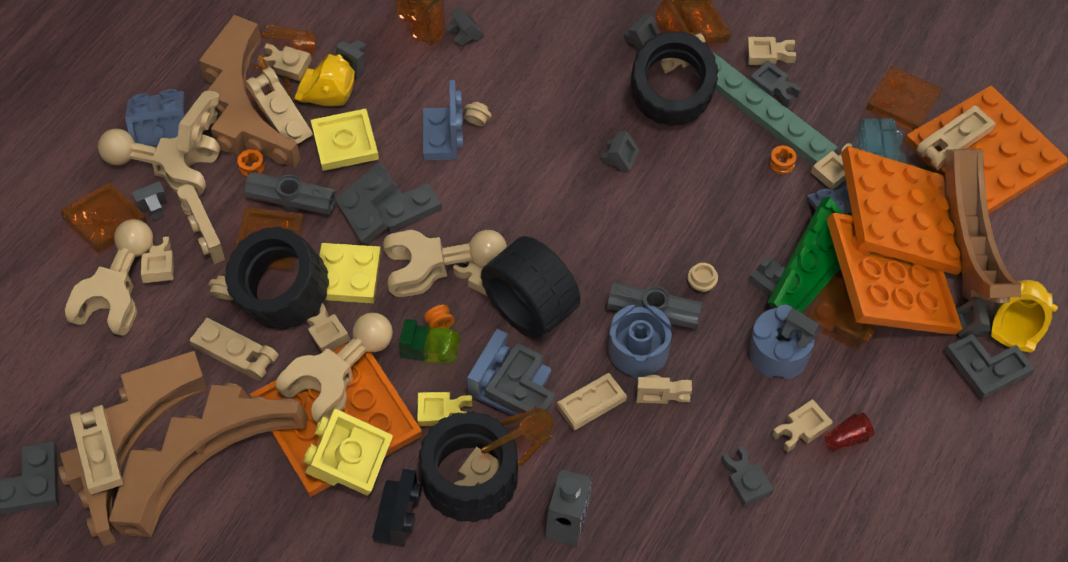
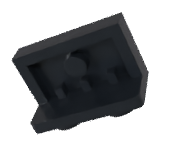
(396, 509)

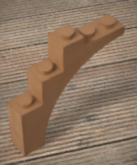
(238, 124)
(982, 266)
(145, 398)
(155, 475)

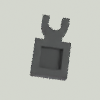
(775, 82)
(747, 481)

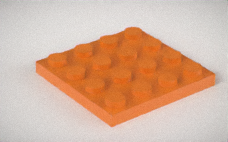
(1014, 152)
(900, 211)
(891, 289)
(368, 399)

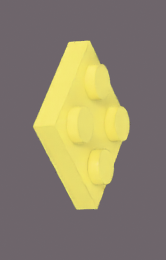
(344, 139)
(351, 271)

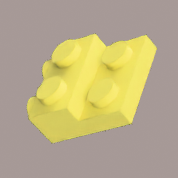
(347, 452)

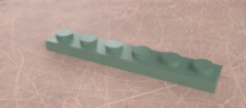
(770, 114)

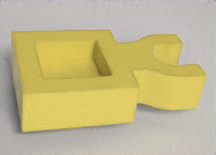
(437, 405)

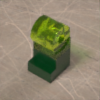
(428, 343)

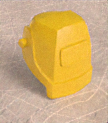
(327, 84)
(1025, 317)

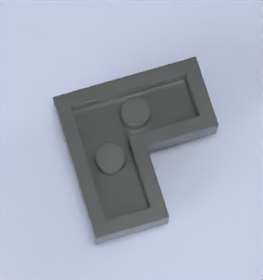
(361, 199)
(407, 208)
(987, 373)
(514, 385)
(37, 484)

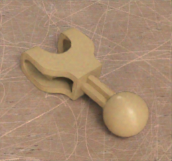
(119, 147)
(429, 258)
(112, 286)
(332, 372)

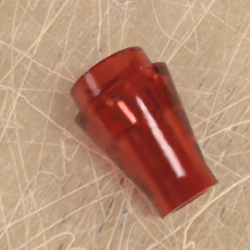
(852, 431)

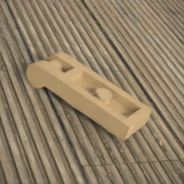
(278, 106)
(197, 120)
(956, 135)
(200, 222)
(233, 349)
(96, 450)

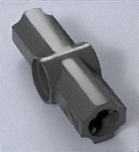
(302, 195)
(677, 309)

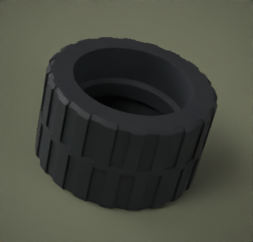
(683, 47)
(251, 260)
(531, 287)
(462, 432)

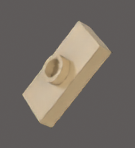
(591, 401)

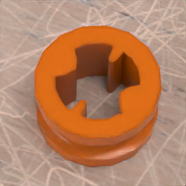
(785, 152)
(245, 159)
(439, 317)

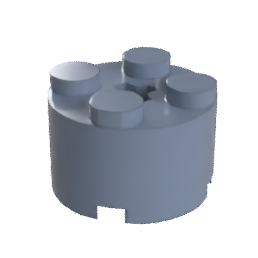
(639, 340)
(774, 353)

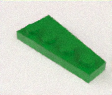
(811, 263)

